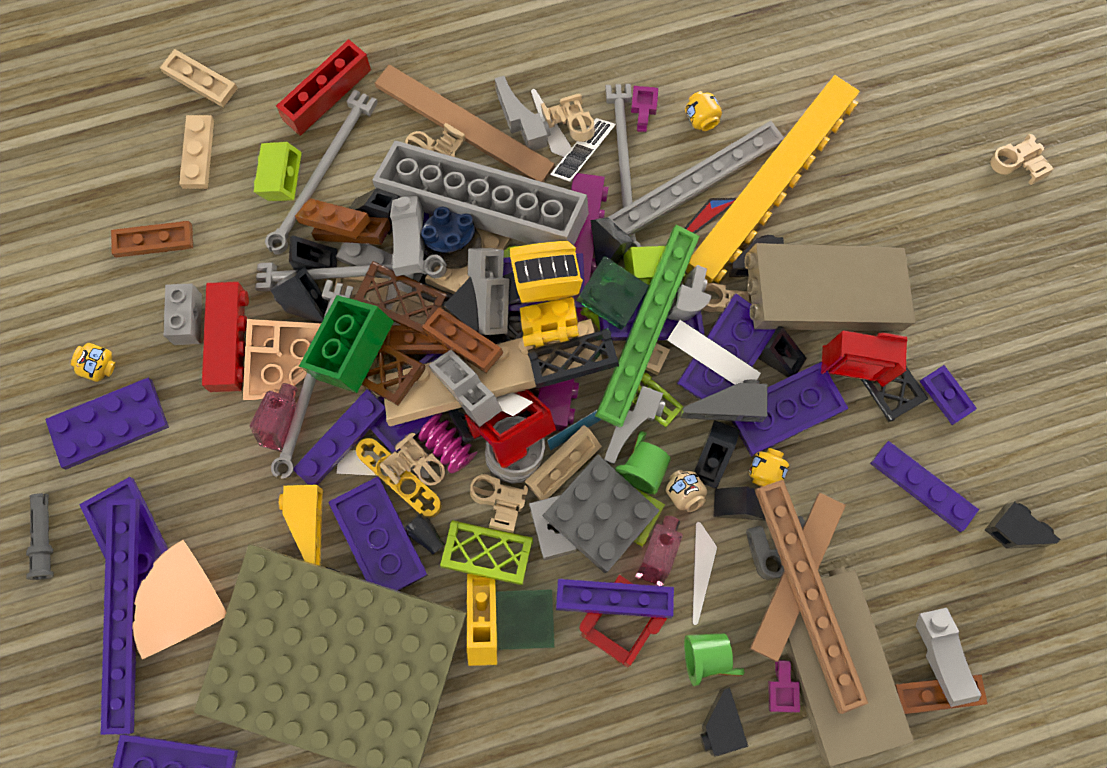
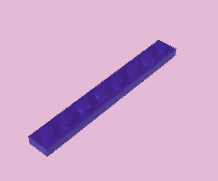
(119, 615)

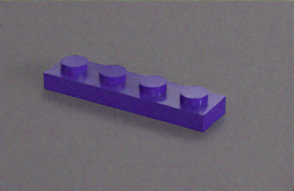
(340, 438)
(924, 486)
(615, 598)

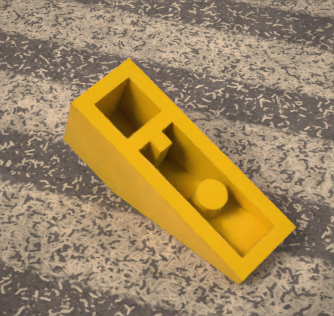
(304, 517)
(481, 621)

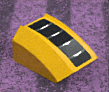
(546, 271)

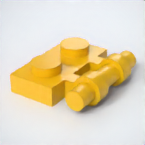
(546, 317)

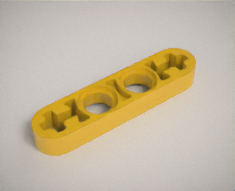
(418, 505)

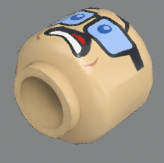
(686, 490)

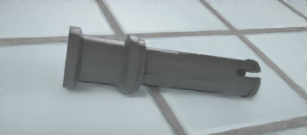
(39, 548)

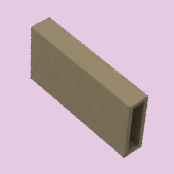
(829, 287)
(867, 728)

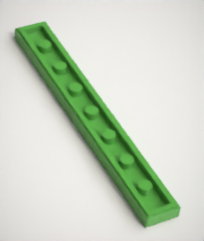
(647, 326)

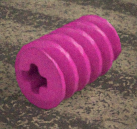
(445, 444)

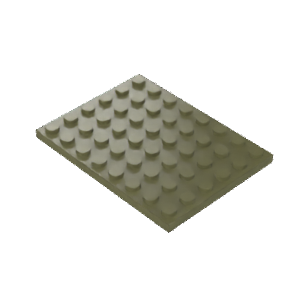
(330, 662)

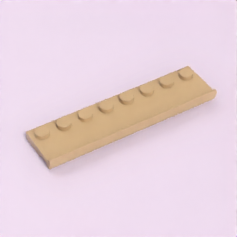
(508, 375)

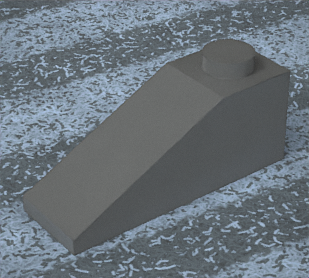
(737, 403)

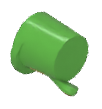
(645, 466)
(709, 656)

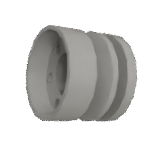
(521, 469)

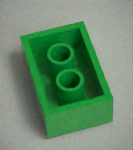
(346, 343)

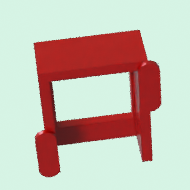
(865, 356)
(512, 443)
(609, 646)

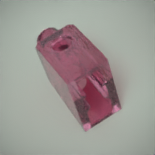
(274, 417)
(660, 552)

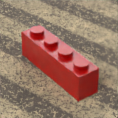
(324, 87)
(224, 337)

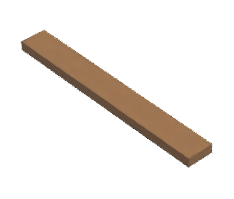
(476, 131)
(811, 597)

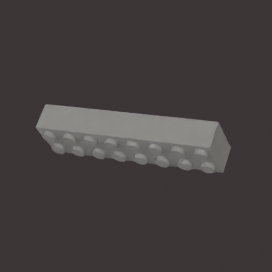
(494, 198)

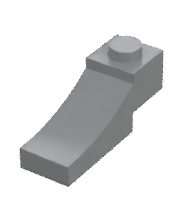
(520, 118)
(408, 243)
(491, 289)
(466, 387)
(646, 407)
(947, 657)

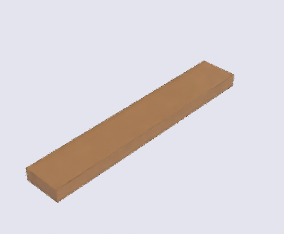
(783, 608)

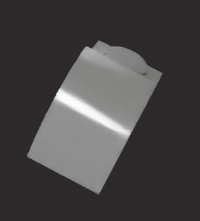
(690, 297)

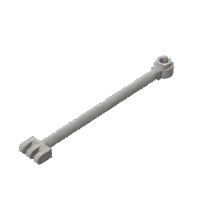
(619, 99)
(358, 107)
(273, 276)
(304, 398)

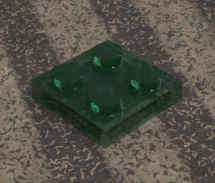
(612, 293)
(524, 619)

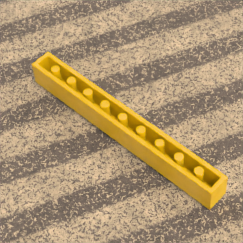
(774, 178)

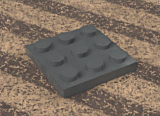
(601, 513)

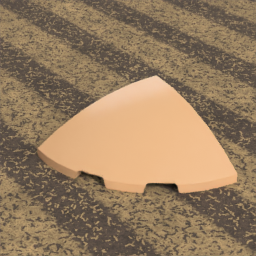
(274, 355)
(174, 602)

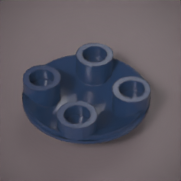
(447, 230)

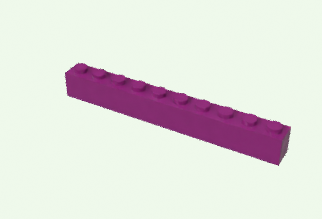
(559, 395)

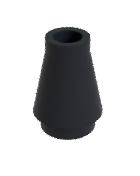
(424, 533)

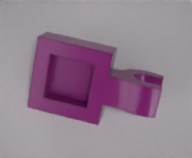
(644, 103)
(783, 693)

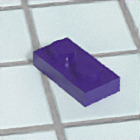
(948, 394)

